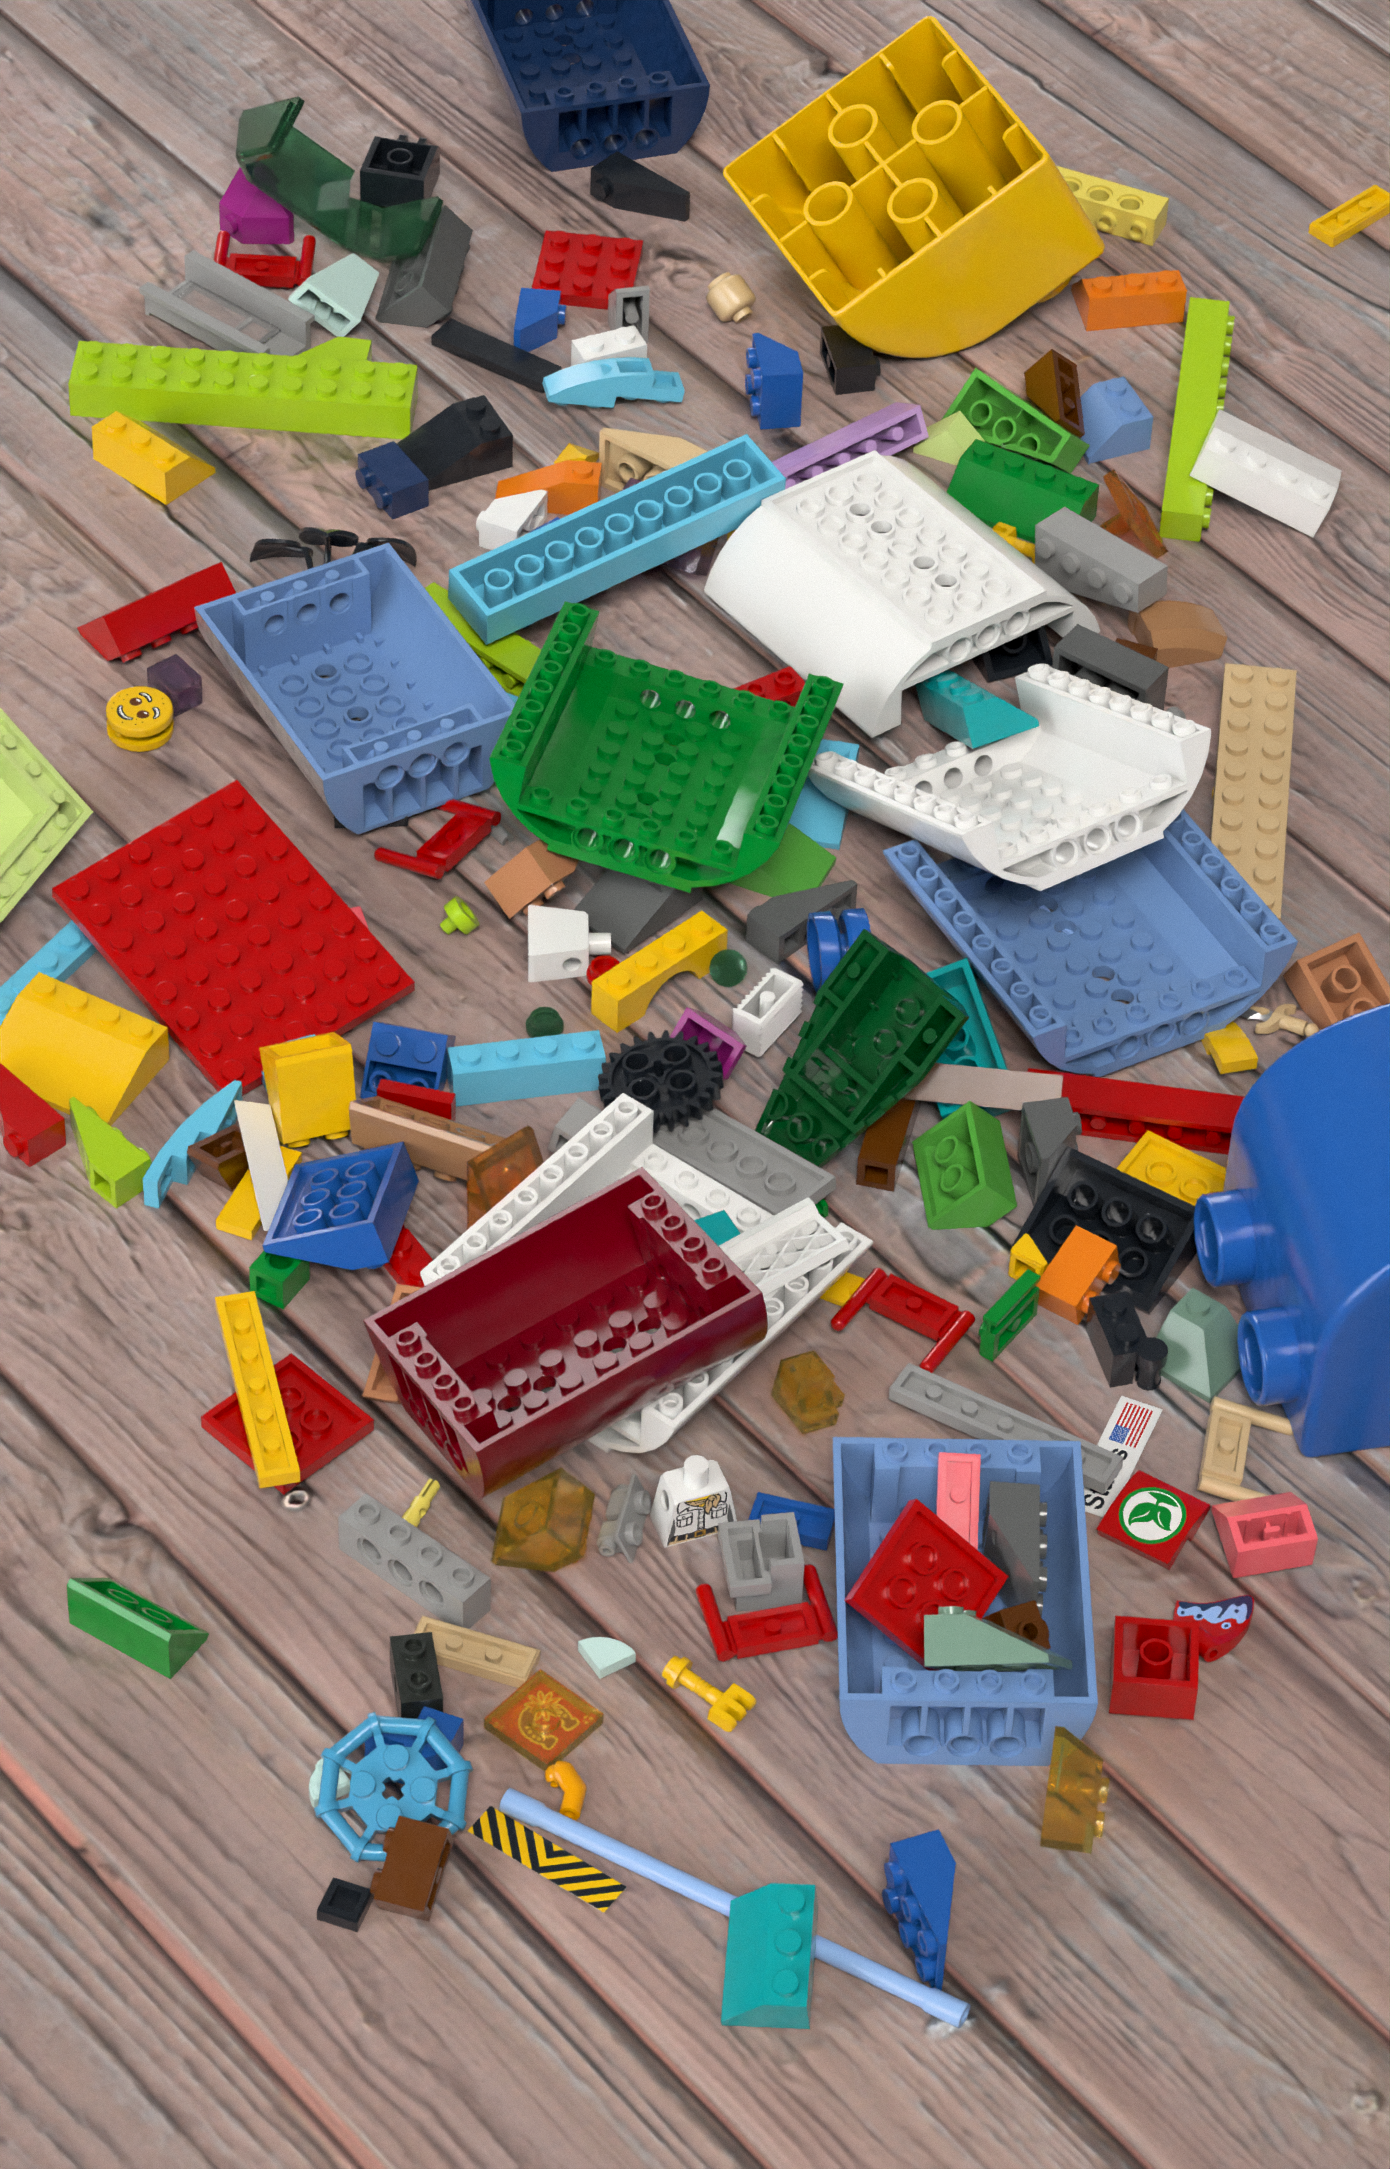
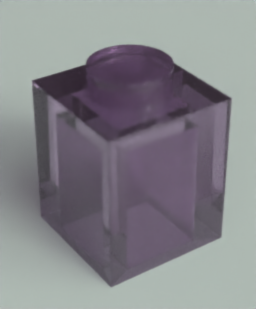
(178, 682)

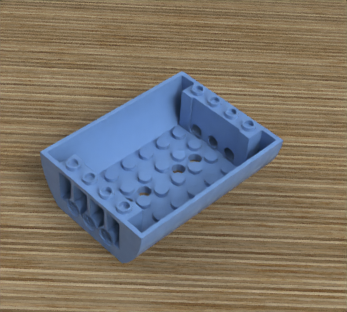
(949, 1716)

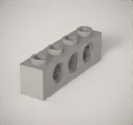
(414, 1563)

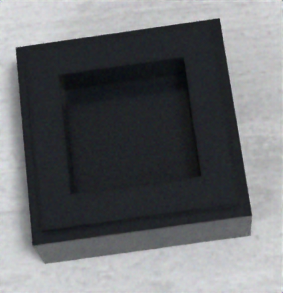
(345, 1904)

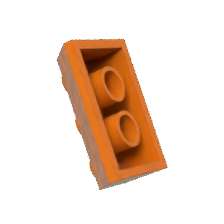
(1130, 300)

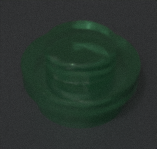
(728, 968)
(544, 1022)

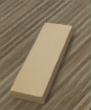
(480, 1653)

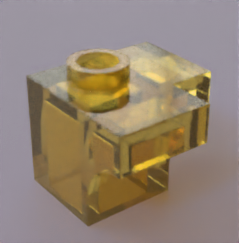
(807, 1392)

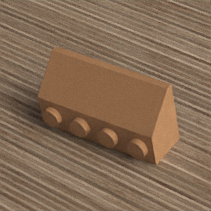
(427, 1137)

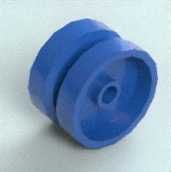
(830, 941)

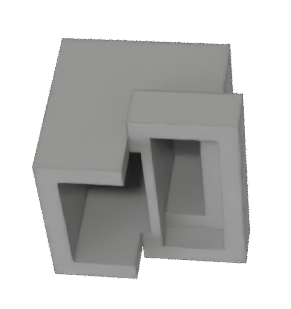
(763, 1561)

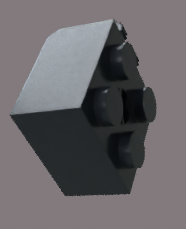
(399, 171)

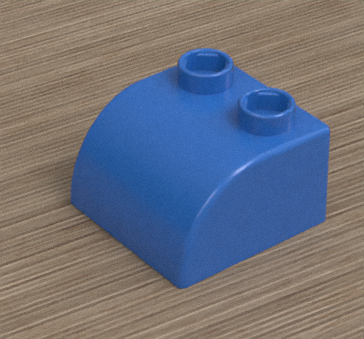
(1311, 1235)

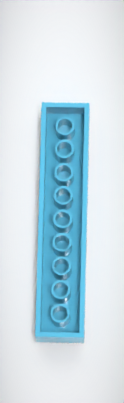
(613, 539)

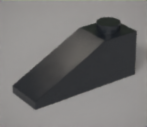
(637, 189)

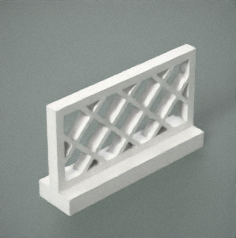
(779, 1243)

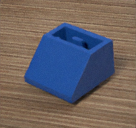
(774, 383)
(405, 1057)

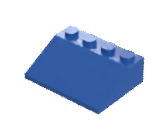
(345, 1208)

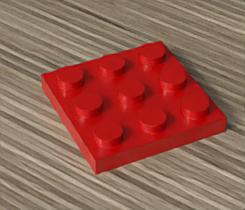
(587, 267)
(317, 1414)
(918, 1570)

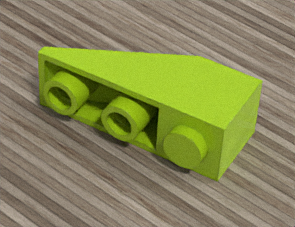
(110, 1160)

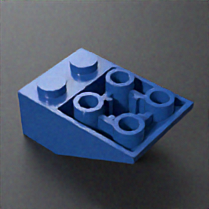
(921, 1898)

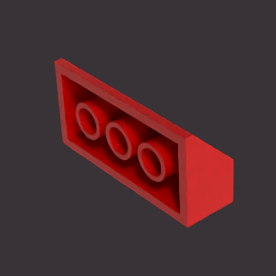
(156, 615)

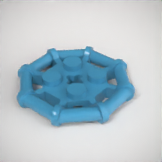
(392, 1764)

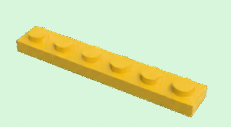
(257, 1390)

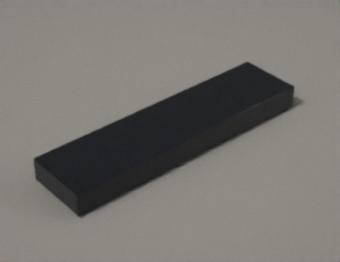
(493, 354)

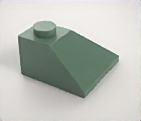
(1200, 1345)

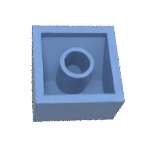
(1114, 421)

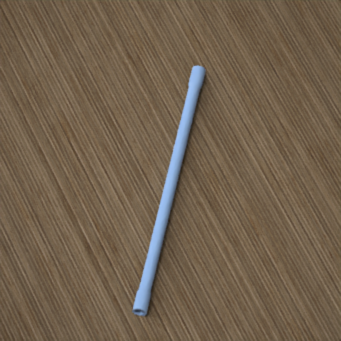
(539, 1815)

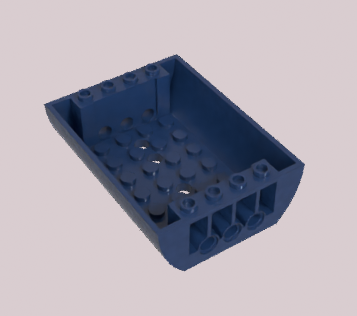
(629, 84)

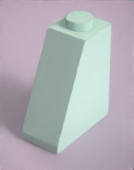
(337, 294)

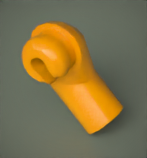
(564, 1775)

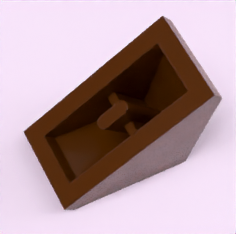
(221, 1157)

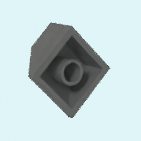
(1044, 1135)

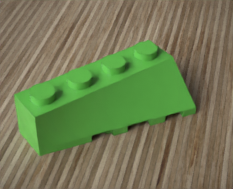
(1014, 423)

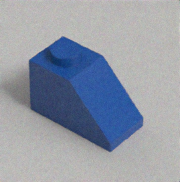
(538, 318)

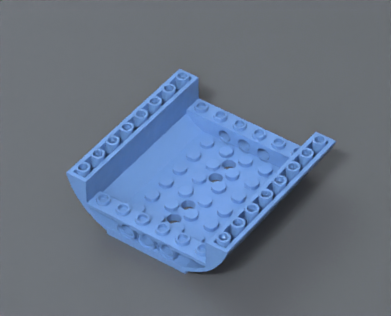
(1160, 922)

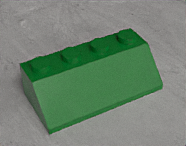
(1017, 489)

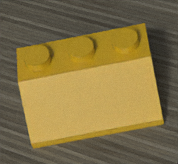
(147, 457)

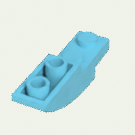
(601, 381)

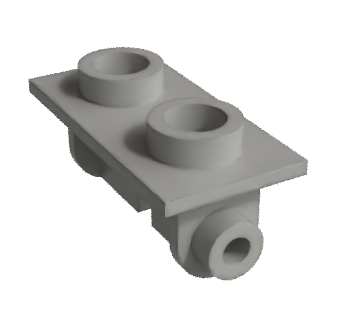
(628, 1510)

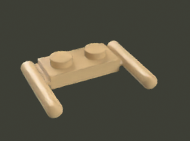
(1227, 1447)

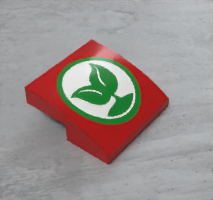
(1153, 1519)

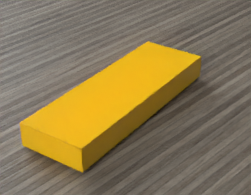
(1351, 216)
(241, 1212)

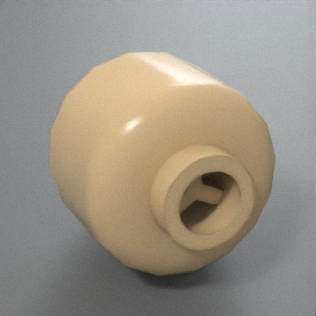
(730, 298)

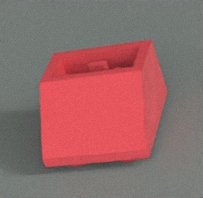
(1266, 1534)

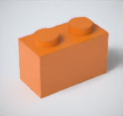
(1077, 1274)

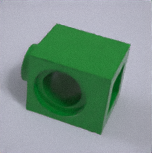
(278, 1278)

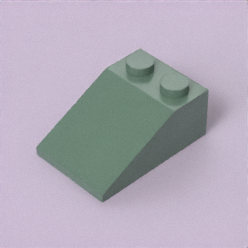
(968, 1643)

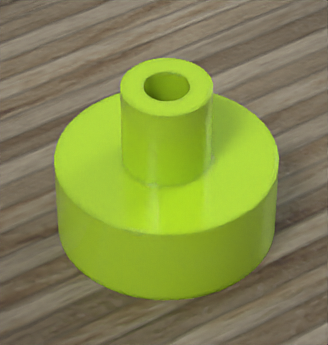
(459, 917)

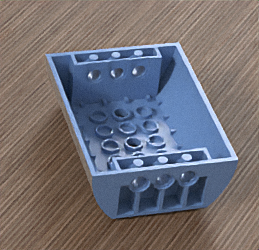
(390, 661)

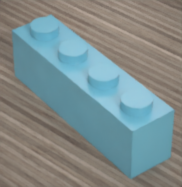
(525, 1068)

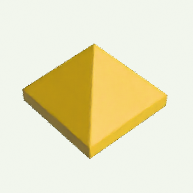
(842, 1289)

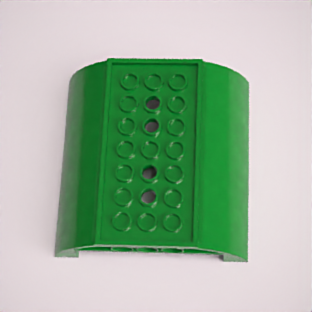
(591, 749)

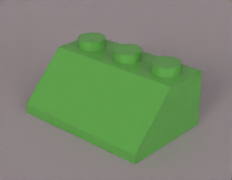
(964, 1170)

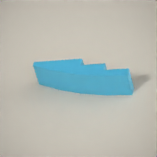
(172, 1161)

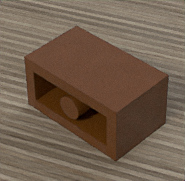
(412, 1868)

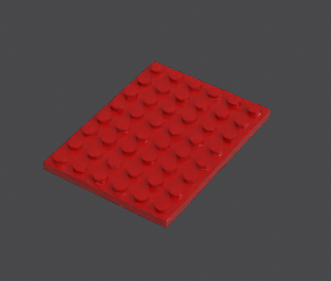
(231, 936)

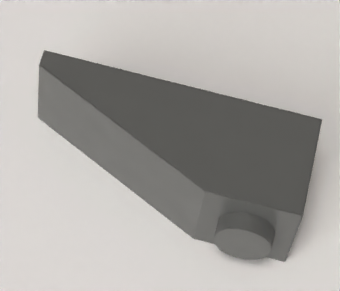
(780, 923)

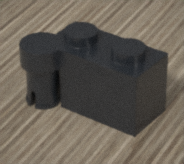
(1123, 1344)

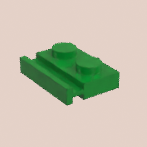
(1009, 1315)

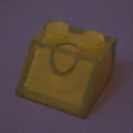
(544, 1524)
(1073, 1795)

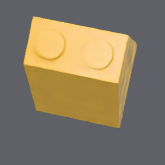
(309, 1087)

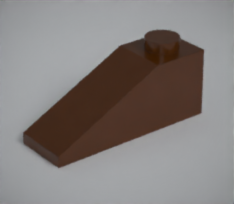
(1055, 389)

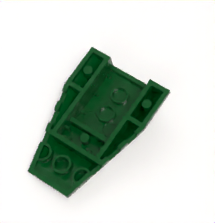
(861, 1052)

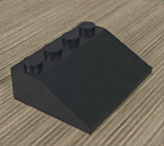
(1144, 1222)

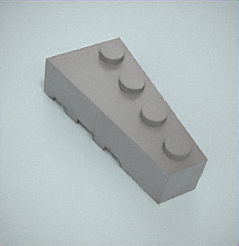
(1097, 562)

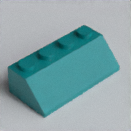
(969, 710)
(976, 1041)

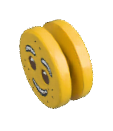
(139, 719)

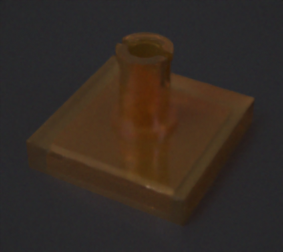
(1132, 516)

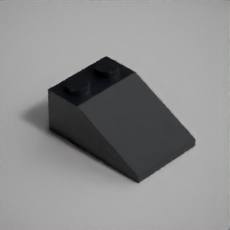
(460, 443)

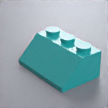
(771, 1957)

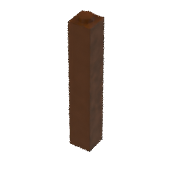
(886, 1146)

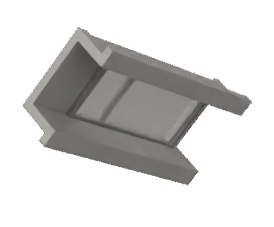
(230, 311)

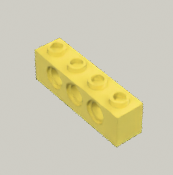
(1118, 207)

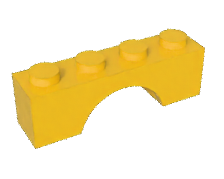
(627, 989)

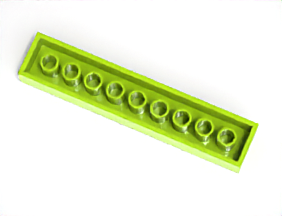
(244, 389)

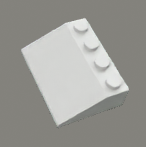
(1266, 473)

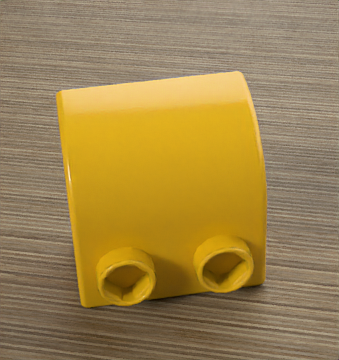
(917, 201)

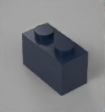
(392, 480)

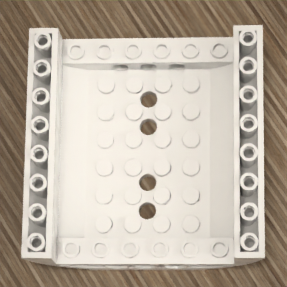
(880, 584)
(1044, 801)
(597, 1156)

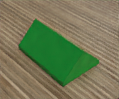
(133, 1624)

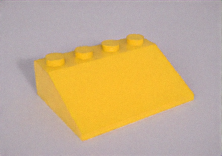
(80, 1047)

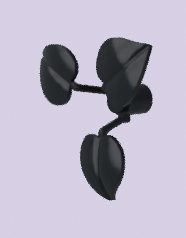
(333, 537)

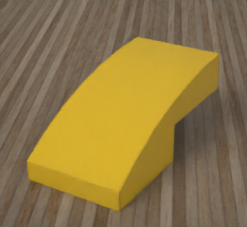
(1230, 1049)

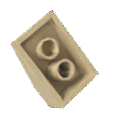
(639, 456)

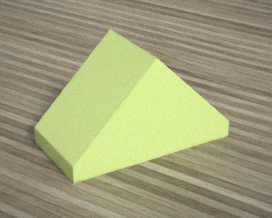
(948, 439)

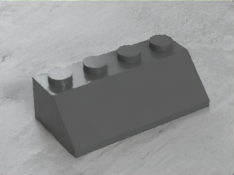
(424, 286)

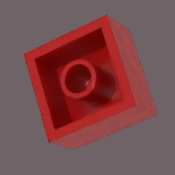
(1154, 1667)

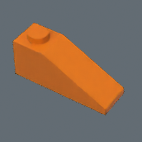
(569, 485)

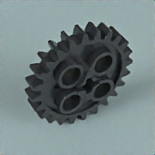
(665, 1075)

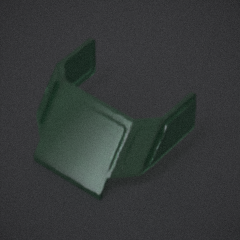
(317, 187)

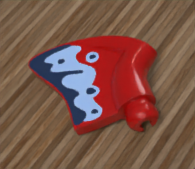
(1220, 1623)

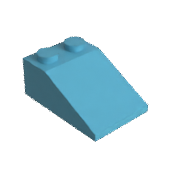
(815, 813)

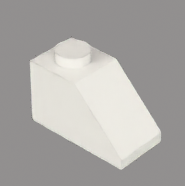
(511, 518)

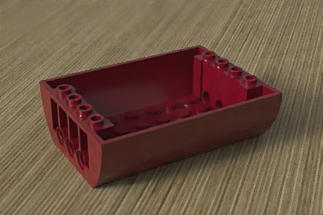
(549, 1317)

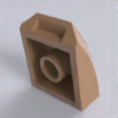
(1180, 631)

